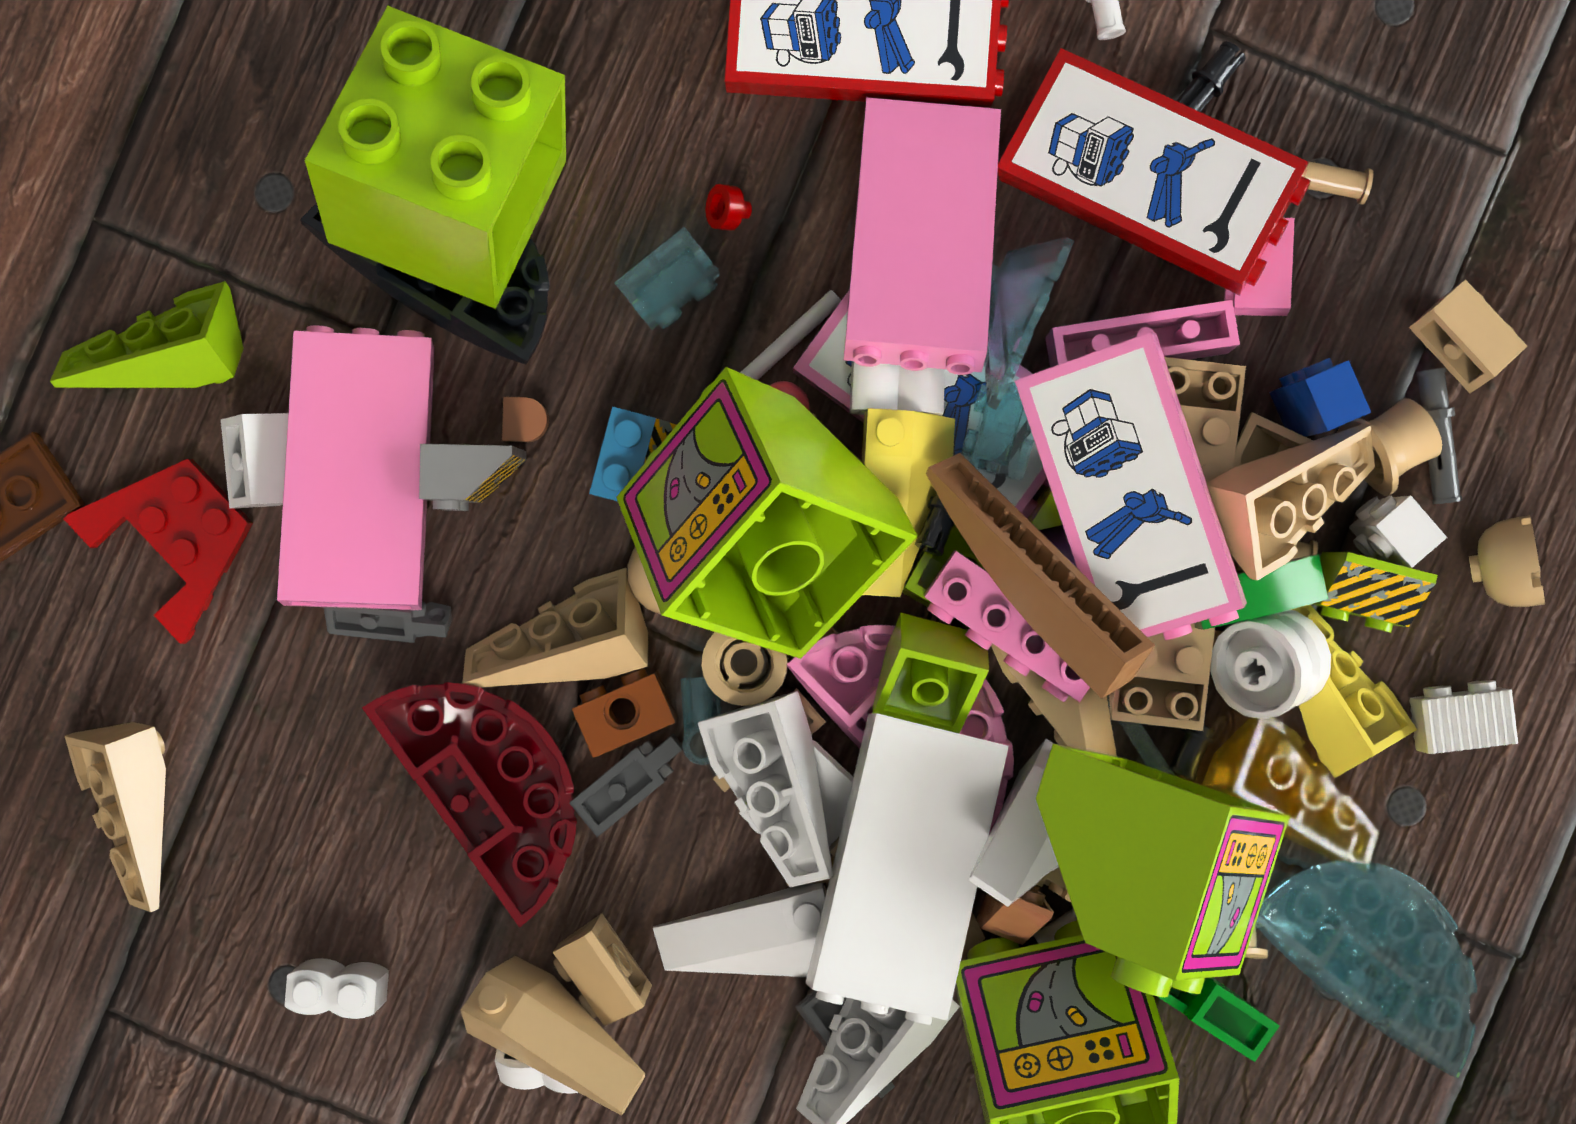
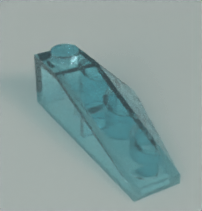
(1016, 304)

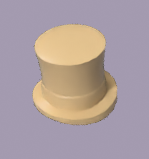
(1401, 441)
(741, 670)

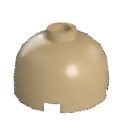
(1509, 563)

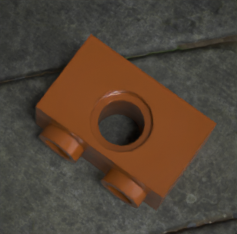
(606, 732)

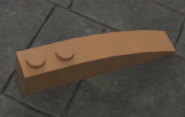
(1041, 581)

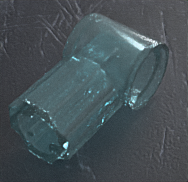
(697, 705)

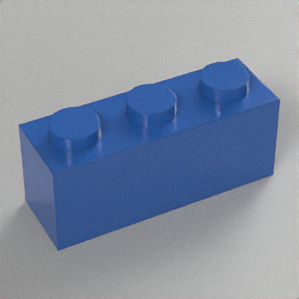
(1319, 398)

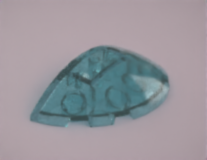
(1379, 951)

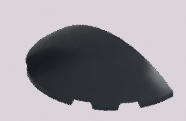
(508, 331)

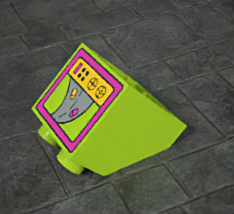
(760, 519)
(1158, 866)
(1062, 1036)

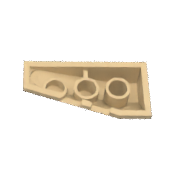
(1076, 723)

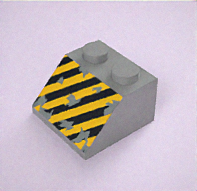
(464, 473)

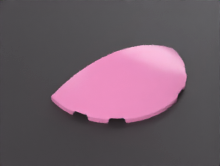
(844, 677)

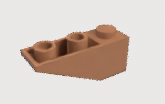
(1018, 920)

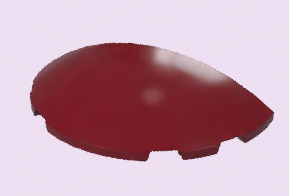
(491, 782)

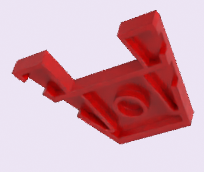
(185, 522)

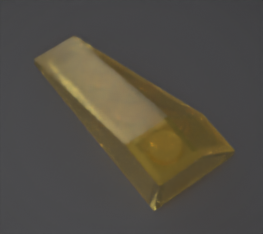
(1272, 769)

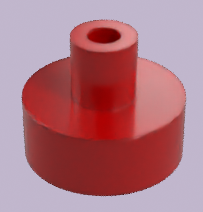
(726, 207)

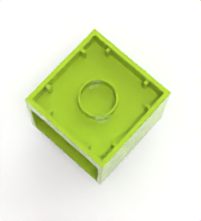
(439, 156)

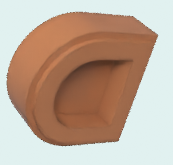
(523, 419)

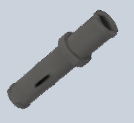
(1443, 467)

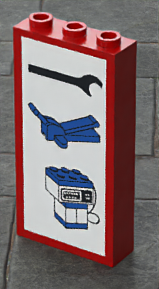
(867, 50)
(1153, 172)

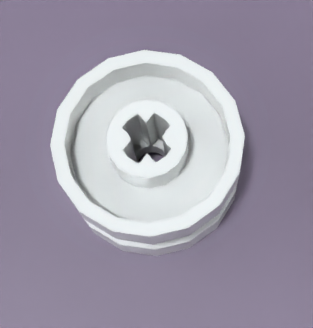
(1270, 664)

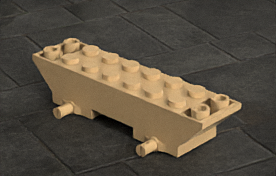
(1175, 675)

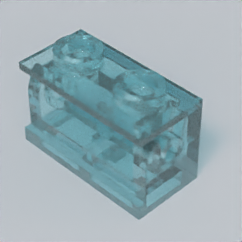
(669, 280)
(1002, 437)

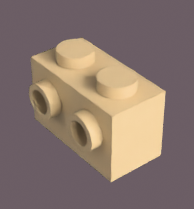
(1468, 336)

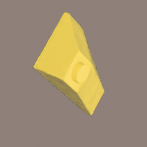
(898, 452)
(1350, 714)

